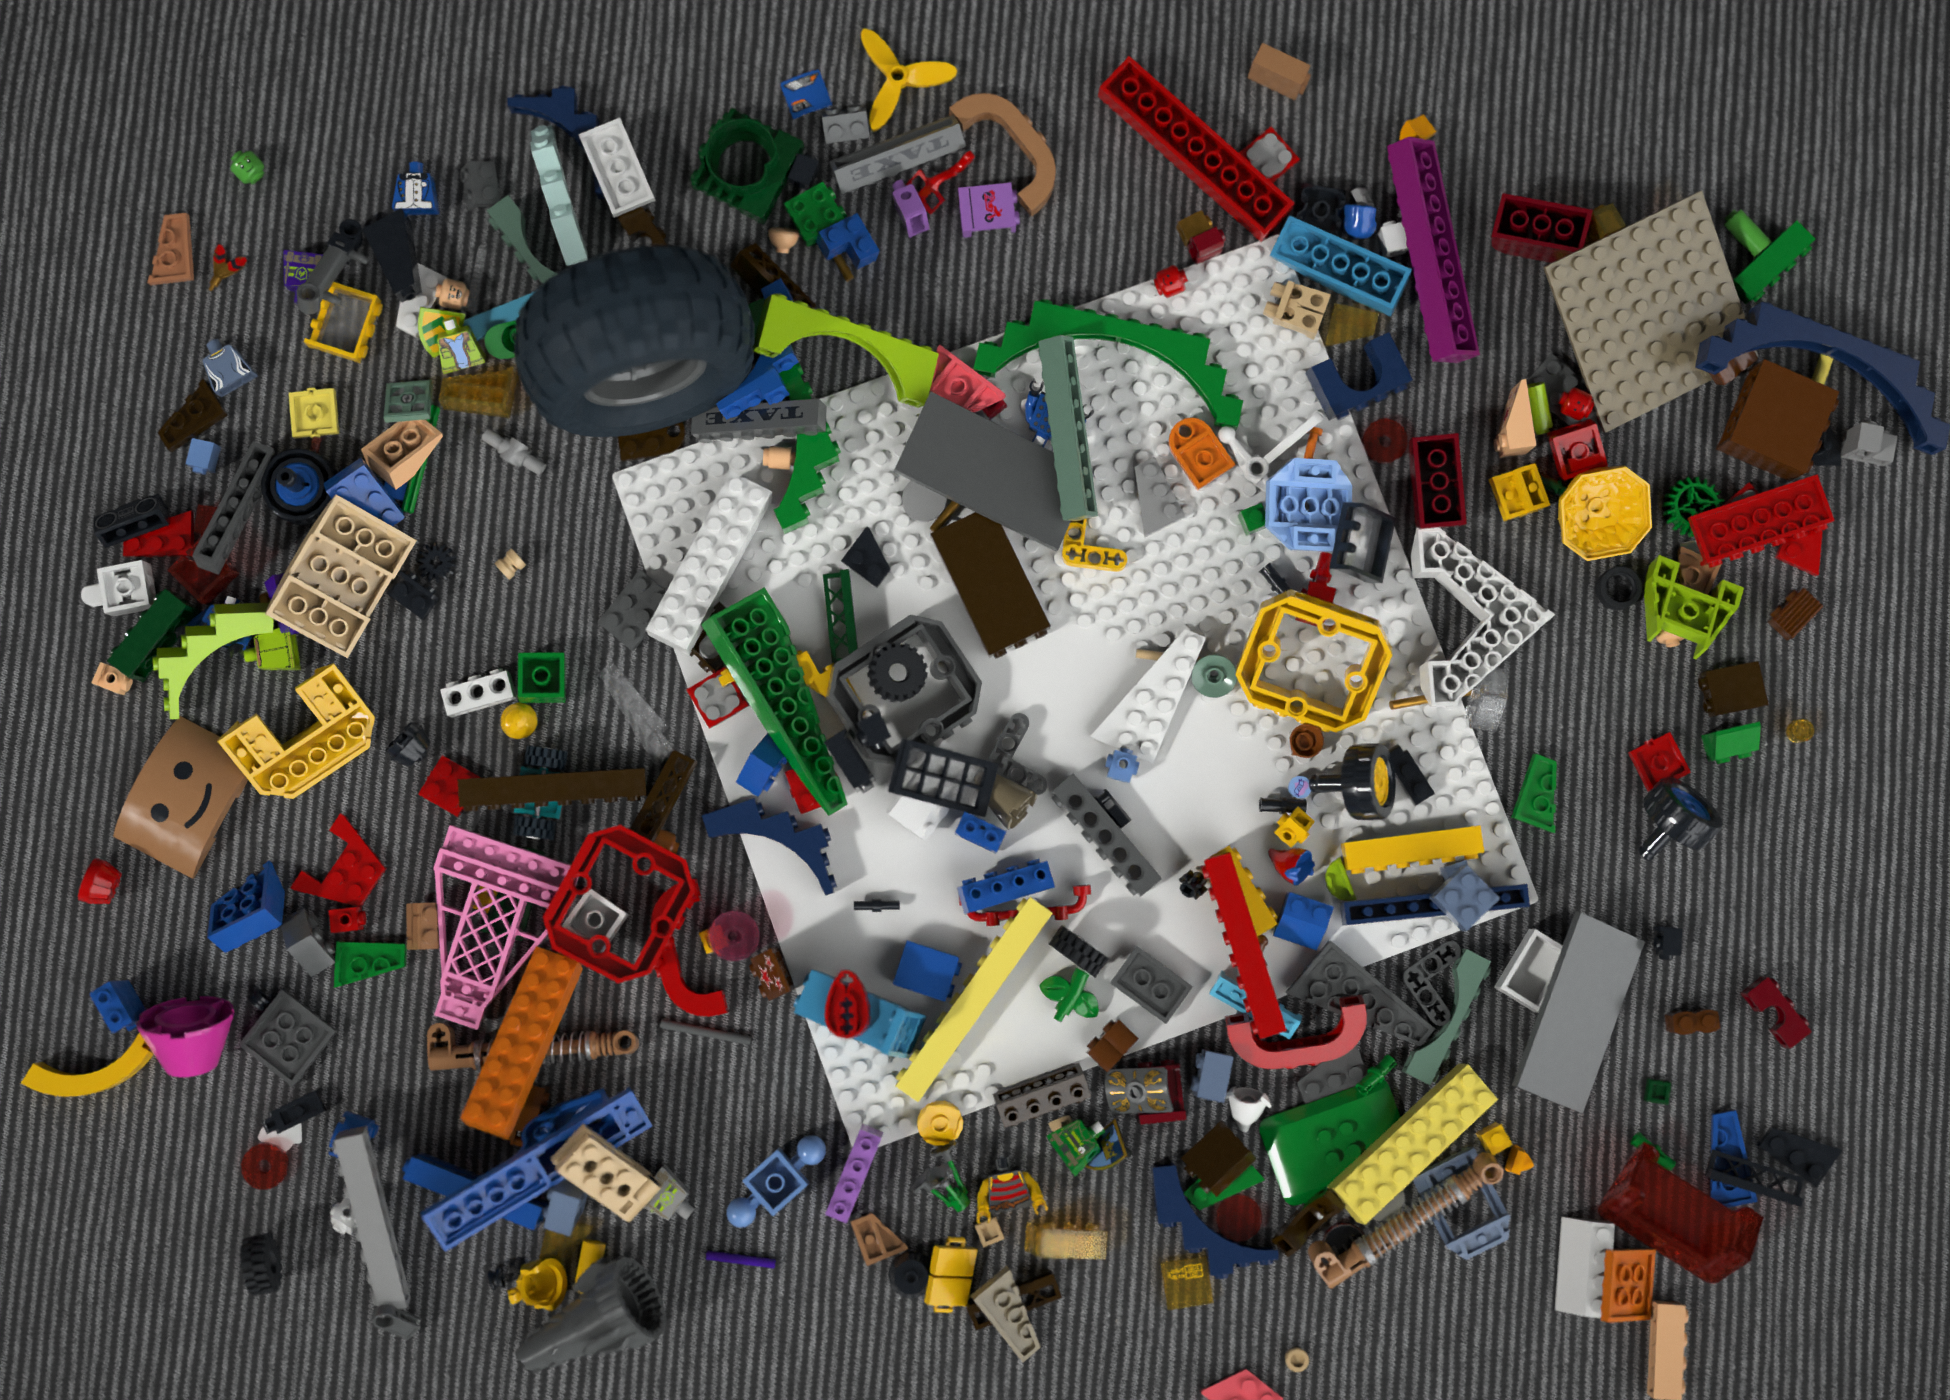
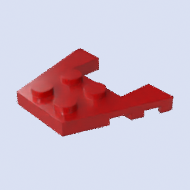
(352, 874)

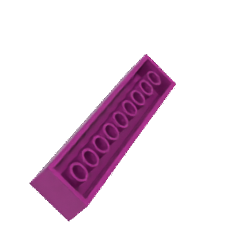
(1433, 250)

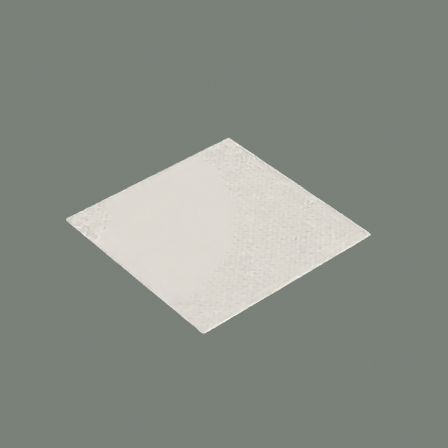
(1212, 757)

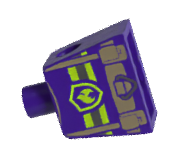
(298, 268)

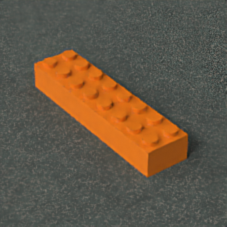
(521, 1043)

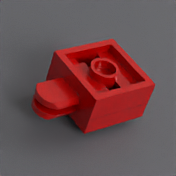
(1574, 449)

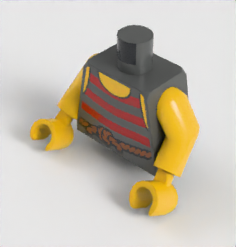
(1008, 1191)

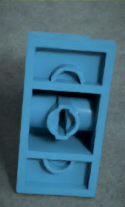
(891, 1026)

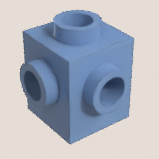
(1115, 771)

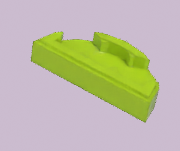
(1338, 881)

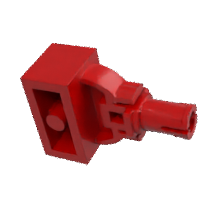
(1317, 587)

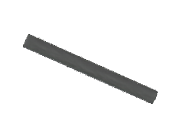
(707, 1032)

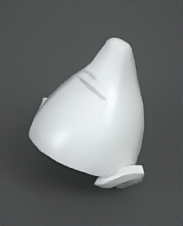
(1247, 1110)

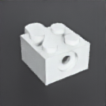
(122, 591)

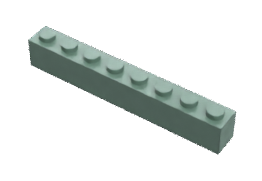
(1067, 428)

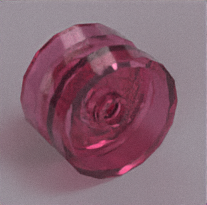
(746, 932)

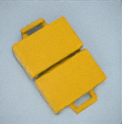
(951, 1273)

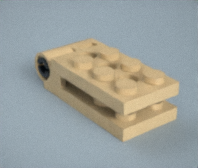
(605, 1173)

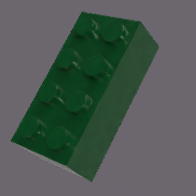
(153, 631)

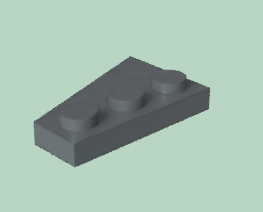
(1332, 1076)

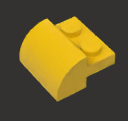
(1519, 492)

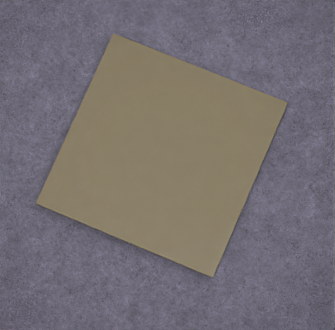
(1643, 308)

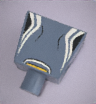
(226, 368)

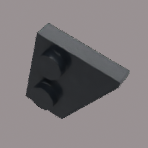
(867, 559)

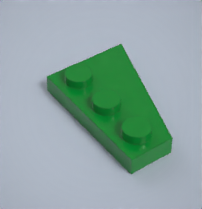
(1536, 797)
(365, 960)
(1202, 1200)

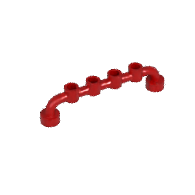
(1060, 912)

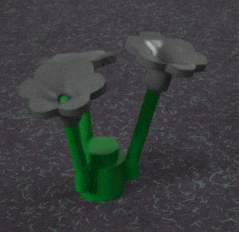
(940, 1176)

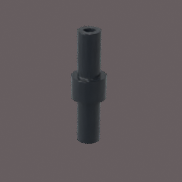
(876, 905)

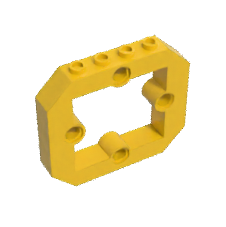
(1313, 711)

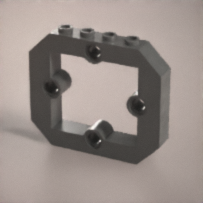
(943, 649)

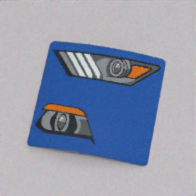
(805, 93)

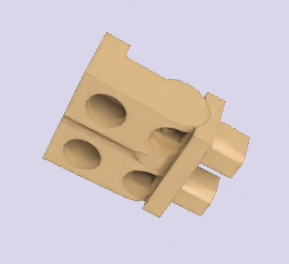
(1299, 307)

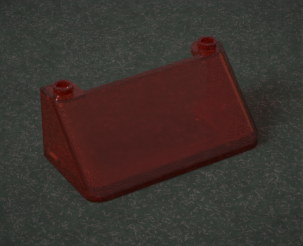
(1680, 1218)

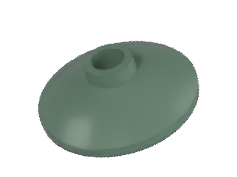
(1216, 685)

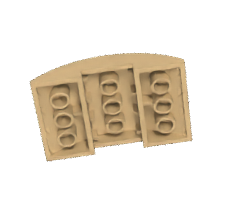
(339, 575)

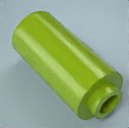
(1539, 407)

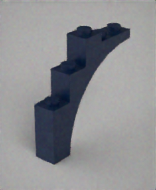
(561, 111)
(807, 844)
(1195, 1234)

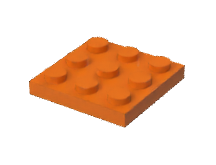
(1628, 1284)

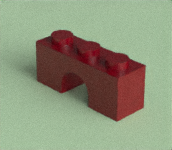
(1789, 1026)

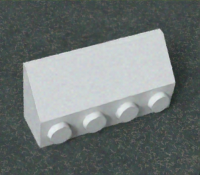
(918, 815)
(1582, 1265)

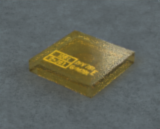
(1186, 1282)

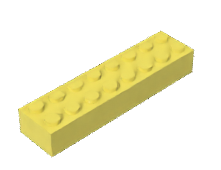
(1412, 1143)

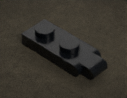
(1410, 776)
(294, 1113)

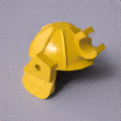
(540, 1284)

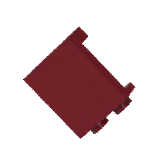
(1175, 1094)

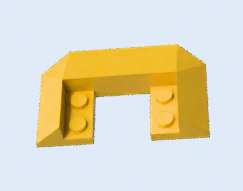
(313, 754)

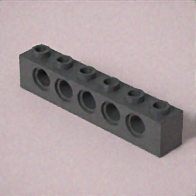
(233, 510)
(1148, 876)

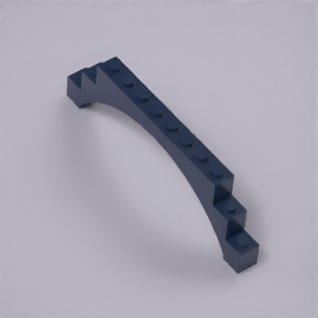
(1887, 370)

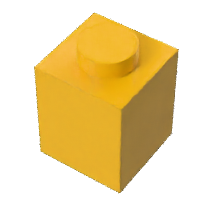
(1494, 1138)

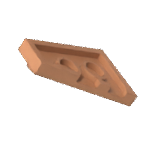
(174, 252)

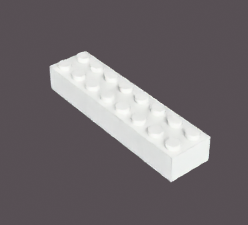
(709, 563)

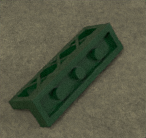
(848, 611)

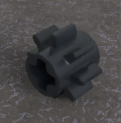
(1193, 884)

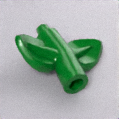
(1070, 995)

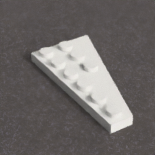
(1147, 709)

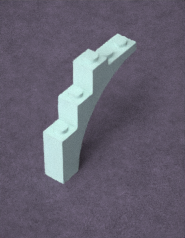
(557, 195)

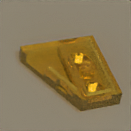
(1350, 324)
(562, 1246)

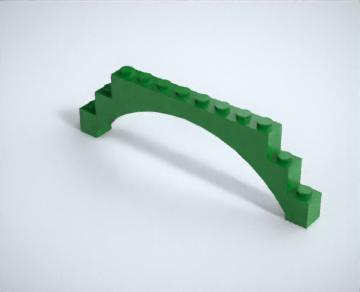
(1178, 349)
(812, 452)

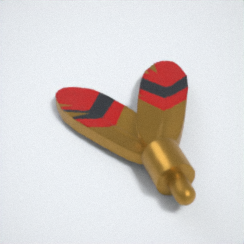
(222, 269)

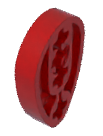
(834, 1010)

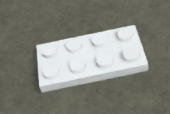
(616, 167)

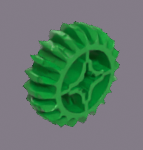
(1691, 498)

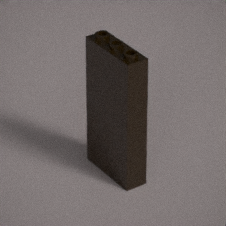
(990, 583)

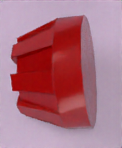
(99, 883)

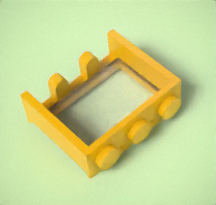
(345, 327)

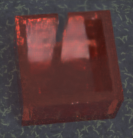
(200, 582)

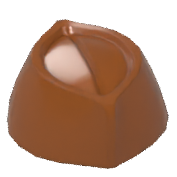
(1306, 741)

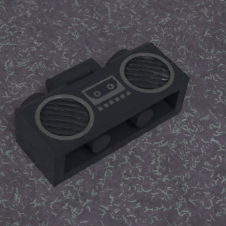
(131, 520)

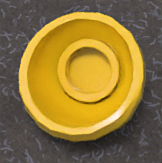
(519, 720)

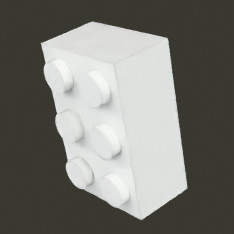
(1530, 970)

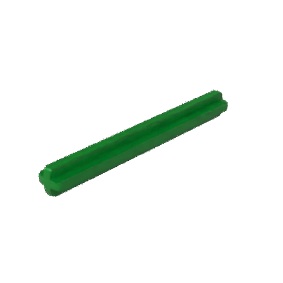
(415, 482)

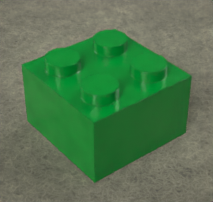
(541, 677)

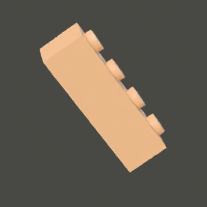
(1667, 1350)

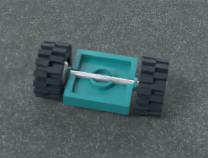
(535, 827)

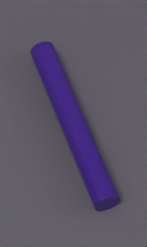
(741, 1259)

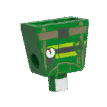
(1076, 1144)

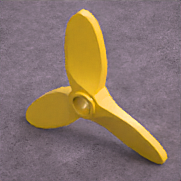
(914, 75)

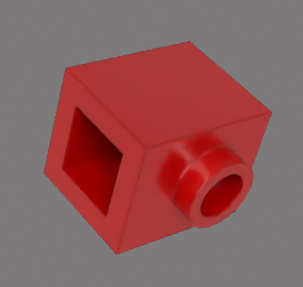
(347, 919)

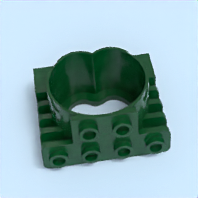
(754, 199)

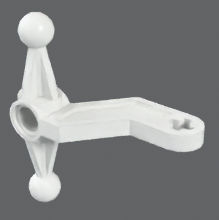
(1247, 457)

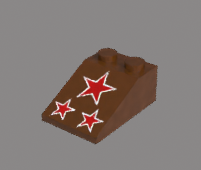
(771, 973)

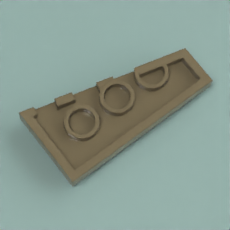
(1003, 1307)

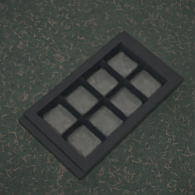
(943, 777)

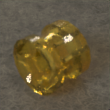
(1805, 729)

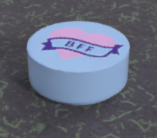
(1299, 787)

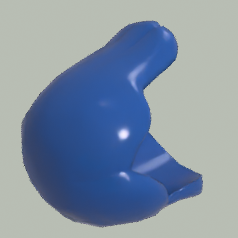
(1359, 221)

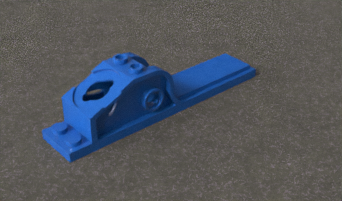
(526, 1175)

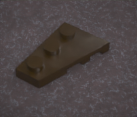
(193, 418)

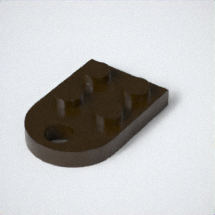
(650, 443)

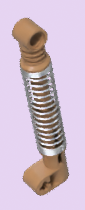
(1367, 1250)

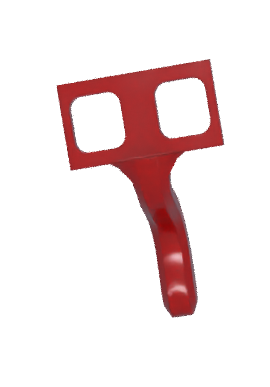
(932, 184)

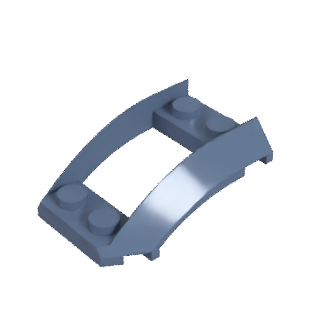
(1475, 1239)

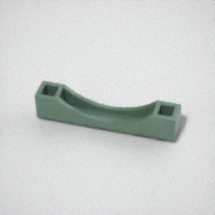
(511, 222)
(1468, 973)

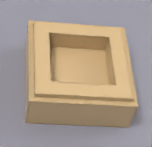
(990, 1232)

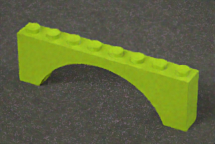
(907, 364)

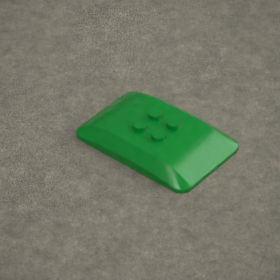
(1323, 1137)

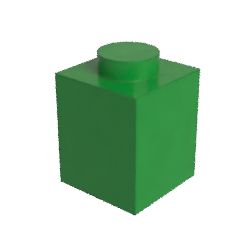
(1252, 519)

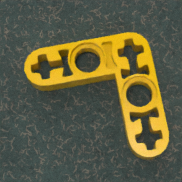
(1078, 546)

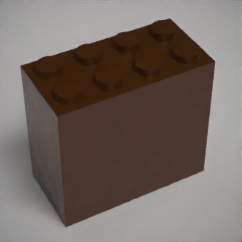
(1778, 420)

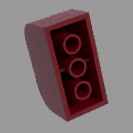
(1539, 228)
(1437, 481)

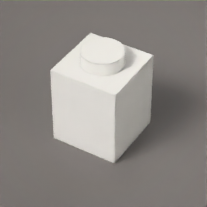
(1392, 239)

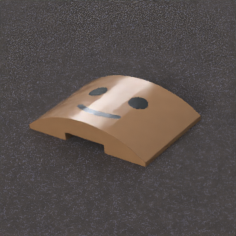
(180, 798)

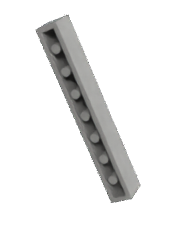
(371, 1218)

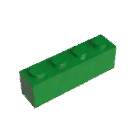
(1772, 261)

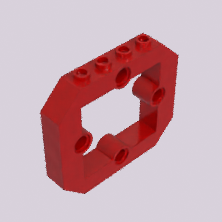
(580, 948)

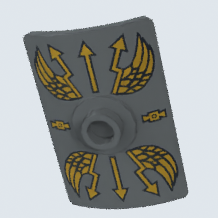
(1137, 1090)

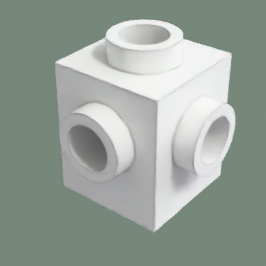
(341, 1217)

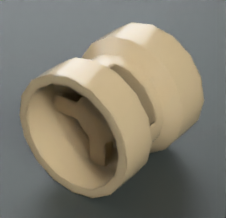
(510, 564)

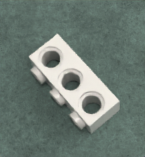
(489, 697)

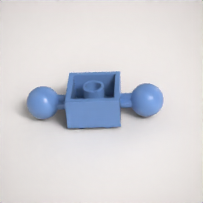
(776, 1181)

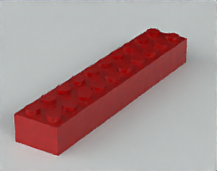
(1195, 149)

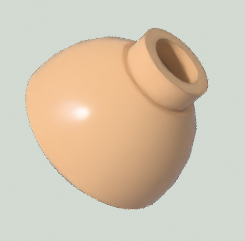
(783, 238)

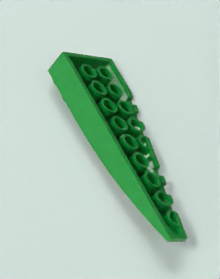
(765, 666)

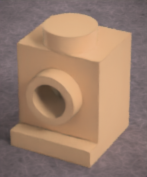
(104, 676)

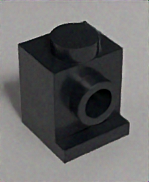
(1667, 942)

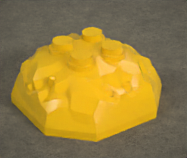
(1605, 512)

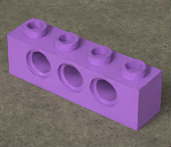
(854, 1173)

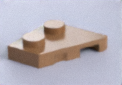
(875, 1239)

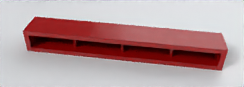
(1245, 945)

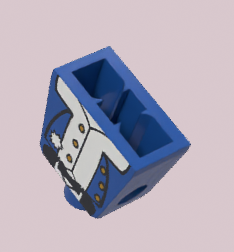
(416, 192)

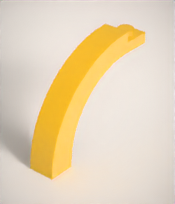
(59, 1083)

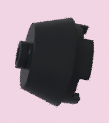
(409, 745)
(909, 1274)

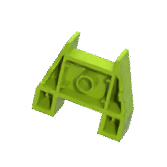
(1683, 609)

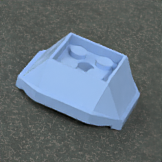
(1310, 481)

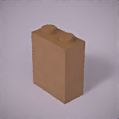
(1279, 72)

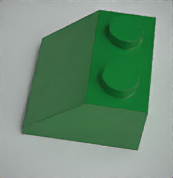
(1732, 742)

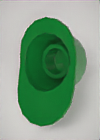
(500, 340)

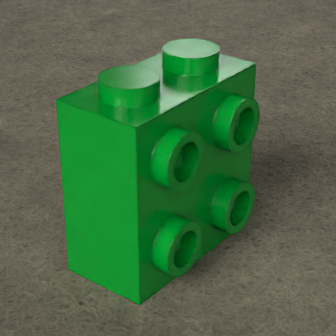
(814, 211)

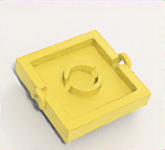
(313, 413)

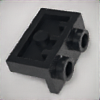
(413, 595)

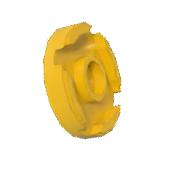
(939, 1123)

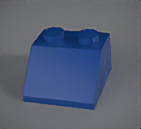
(1302, 920)

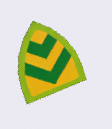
(431, 324)

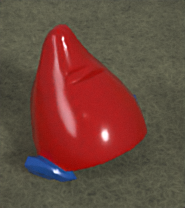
(1293, 864)

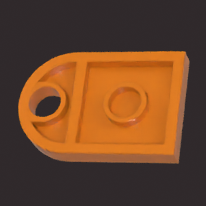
(1199, 454)

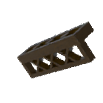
(755, 274)
(661, 792)
(1024, 1288)

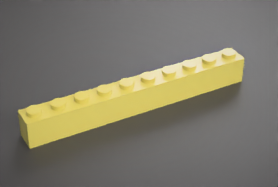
(974, 998)

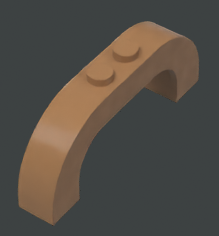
(1019, 126)

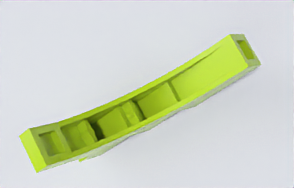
(226, 625)

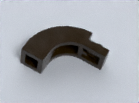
(1306, 1220)

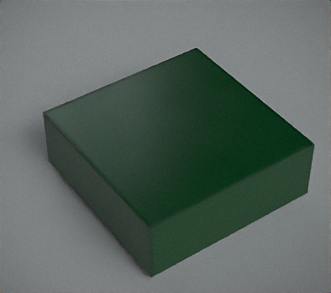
(1657, 1091)

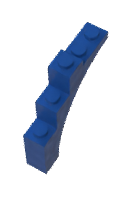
(765, 378)

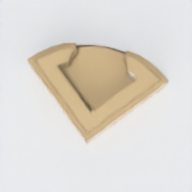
(1060, 1122)

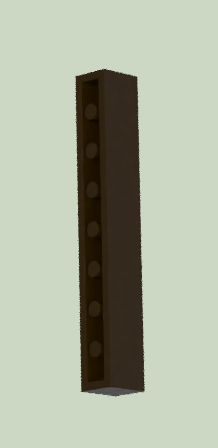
(551, 787)

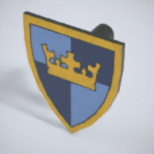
(1112, 1149)

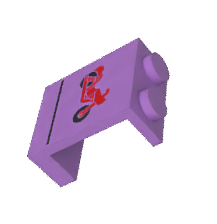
(987, 208)

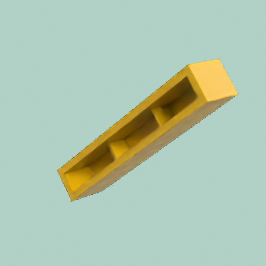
(1412, 848)

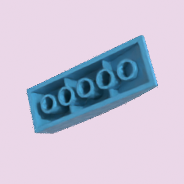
(1341, 265)

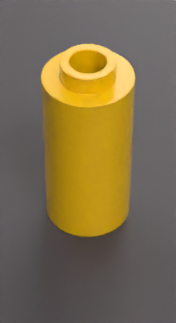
(590, 1253)

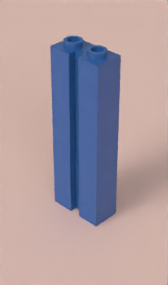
(448, 1178)

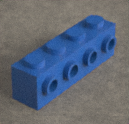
(1005, 887)

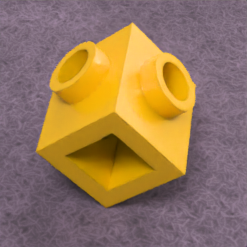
(1294, 827)

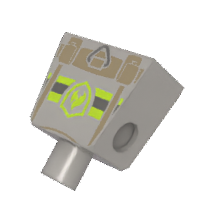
(670, 1196)

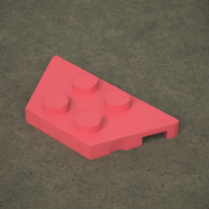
(962, 384)
(1240, 1386)

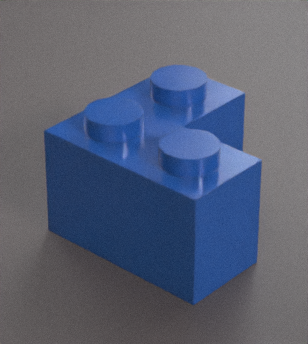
(848, 236)
(761, 766)

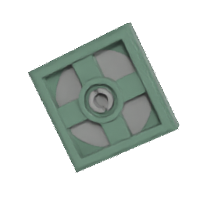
(408, 401)

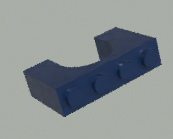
(1339, 399)

